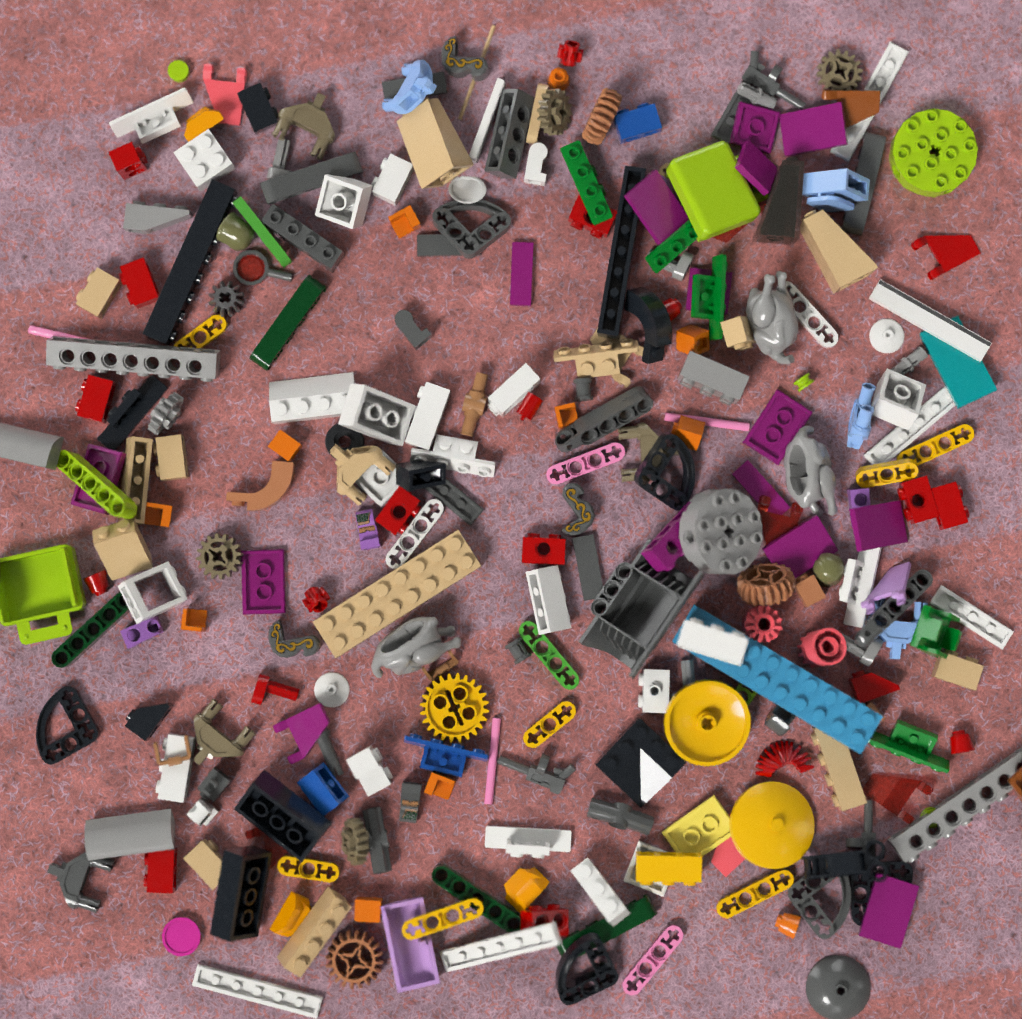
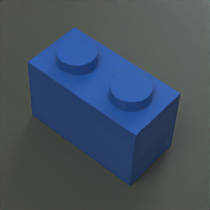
(637, 122)
(322, 789)

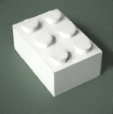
(376, 414)
(713, 641)

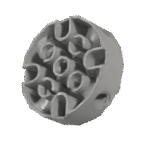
(721, 531)

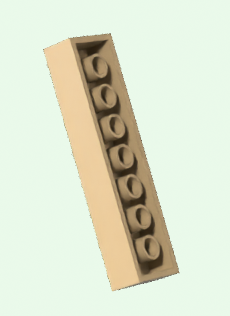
(397, 594)

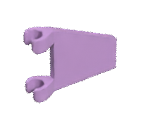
(891, 584)

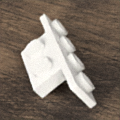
(153, 118)
(457, 454)
(858, 584)
(528, 840)

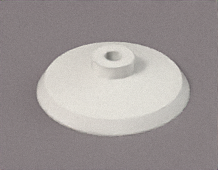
(467, 189)
(886, 335)
(331, 689)

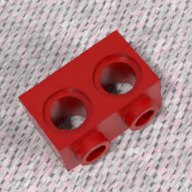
(128, 160)
(545, 916)

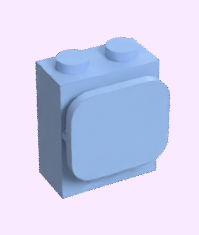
(835, 189)

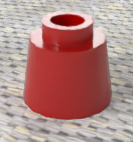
(673, 307)
(97, 582)
(960, 742)

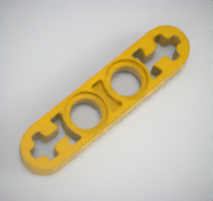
(934, 446)
(756, 897)
(441, 915)

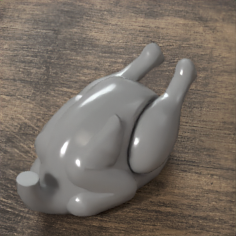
(773, 318)
(810, 472)
(413, 646)

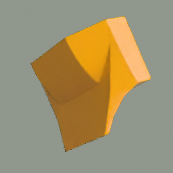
(201, 121)
(525, 887)
(291, 915)

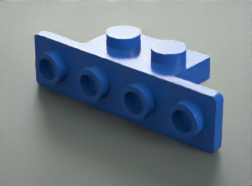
(444, 758)

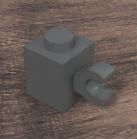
(214, 785)

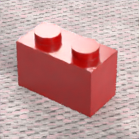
(139, 283)
(95, 398)
(950, 505)
(161, 871)

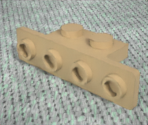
(596, 359)

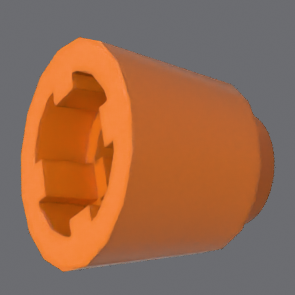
(558, 79)
(788, 924)

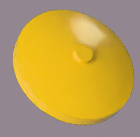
(707, 722)
(772, 825)

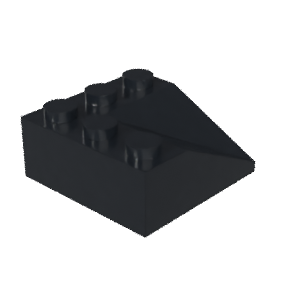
(640, 762)

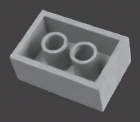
(712, 378)

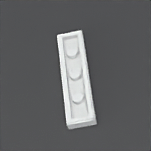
(487, 120)
(972, 617)

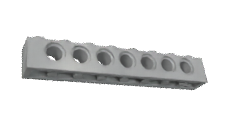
(57, 357)
(901, 840)

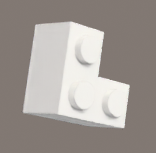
(369, 770)

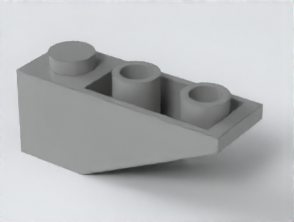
(148, 219)

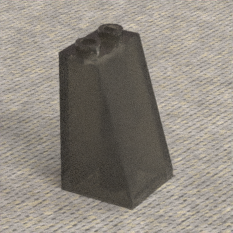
(782, 211)

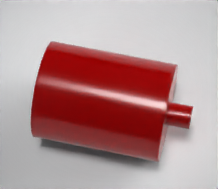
(529, 406)

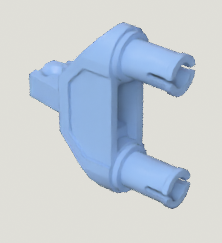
(414, 88)
(860, 417)
(899, 632)

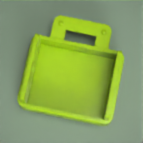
(713, 190)
(41, 587)

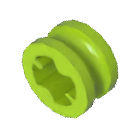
(803, 382)

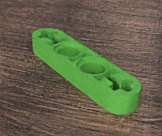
(262, 232)
(548, 655)

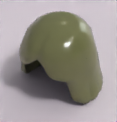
(235, 232)
(828, 569)

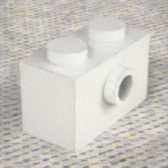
(655, 690)

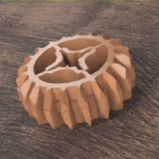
(602, 116)
(766, 584)
(364, 963)

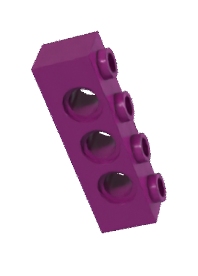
(657, 552)

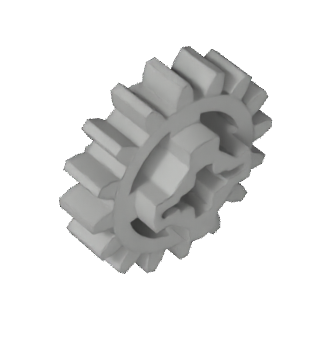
(165, 413)

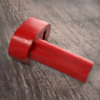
(265, 685)

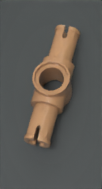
(474, 404)

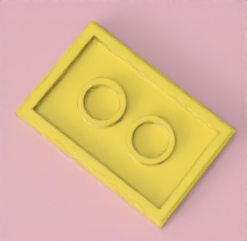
(700, 828)

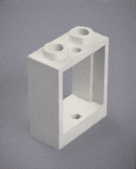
(513, 391)
(134, 600)

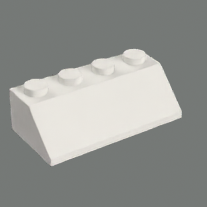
(309, 397)

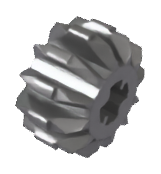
(234, 299)

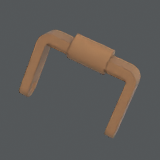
(442, 668)
(172, 761)

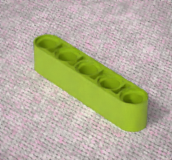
(96, 485)

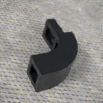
(655, 321)

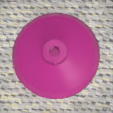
(181, 936)

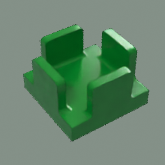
(934, 632)

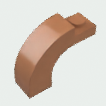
(278, 486)

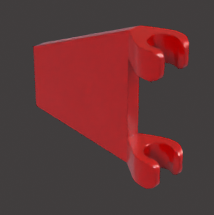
(948, 250)

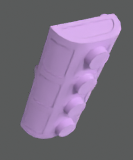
(411, 959)

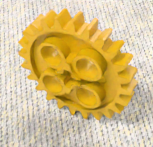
(436, 715)

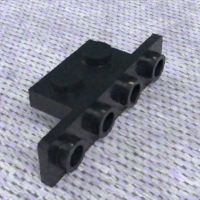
(130, 412)

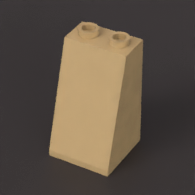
(433, 144)
(835, 251)

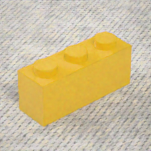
(668, 868)

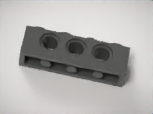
(509, 133)
(302, 238)

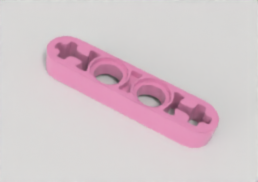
(587, 467)
(655, 962)

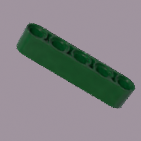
(287, 321)
(85, 633)
(471, 889)
(639, 911)

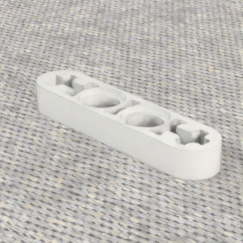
(809, 312)
(416, 535)

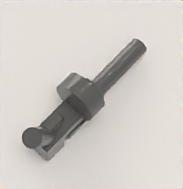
(767, 84)
(539, 774)
(867, 835)

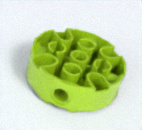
(937, 132)

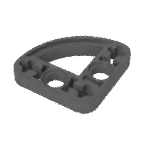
(471, 238)
(808, 900)

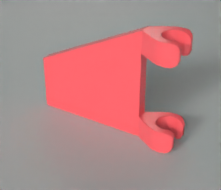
(224, 94)
(726, 857)

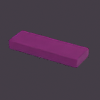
(521, 274)
(757, 485)

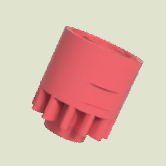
(751, 619)
(823, 647)

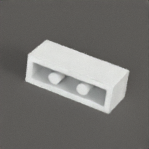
(427, 416)
(548, 599)
(176, 778)
(600, 892)

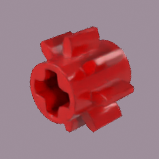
(570, 53)
(316, 599)

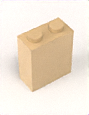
(122, 548)

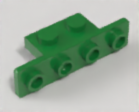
(585, 179)
(671, 247)
(709, 296)
(911, 743)

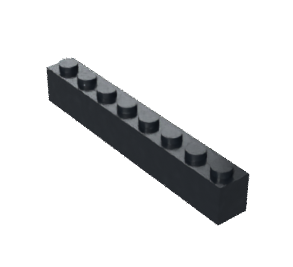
(620, 259)
(189, 264)

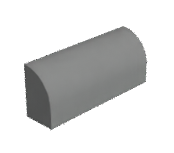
(30, 446)
(129, 834)

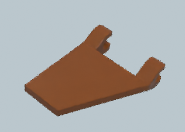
(856, 103)

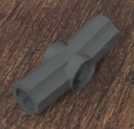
(620, 816)
(378, 840)

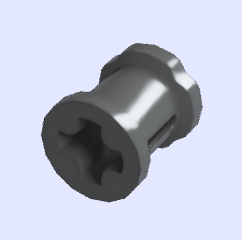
(583, 389)
(518, 650)

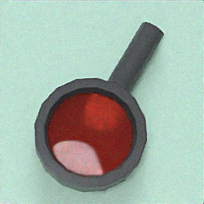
(253, 268)

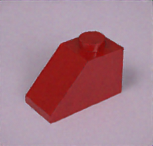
(870, 686)

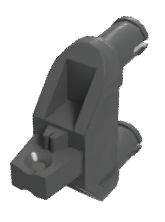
(73, 878)

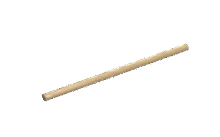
(473, 82)

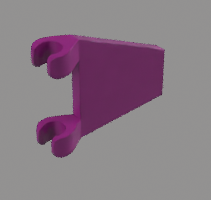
(306, 729)

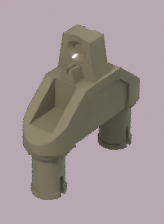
(311, 118)
(647, 440)
(212, 741)

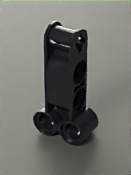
(846, 864)

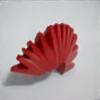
(782, 757)

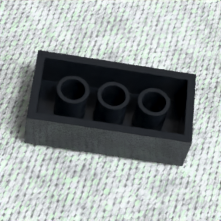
(282, 815)
(240, 893)

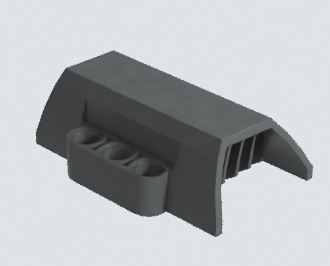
(638, 612)

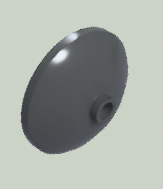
(827, 977)

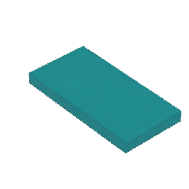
(962, 375)

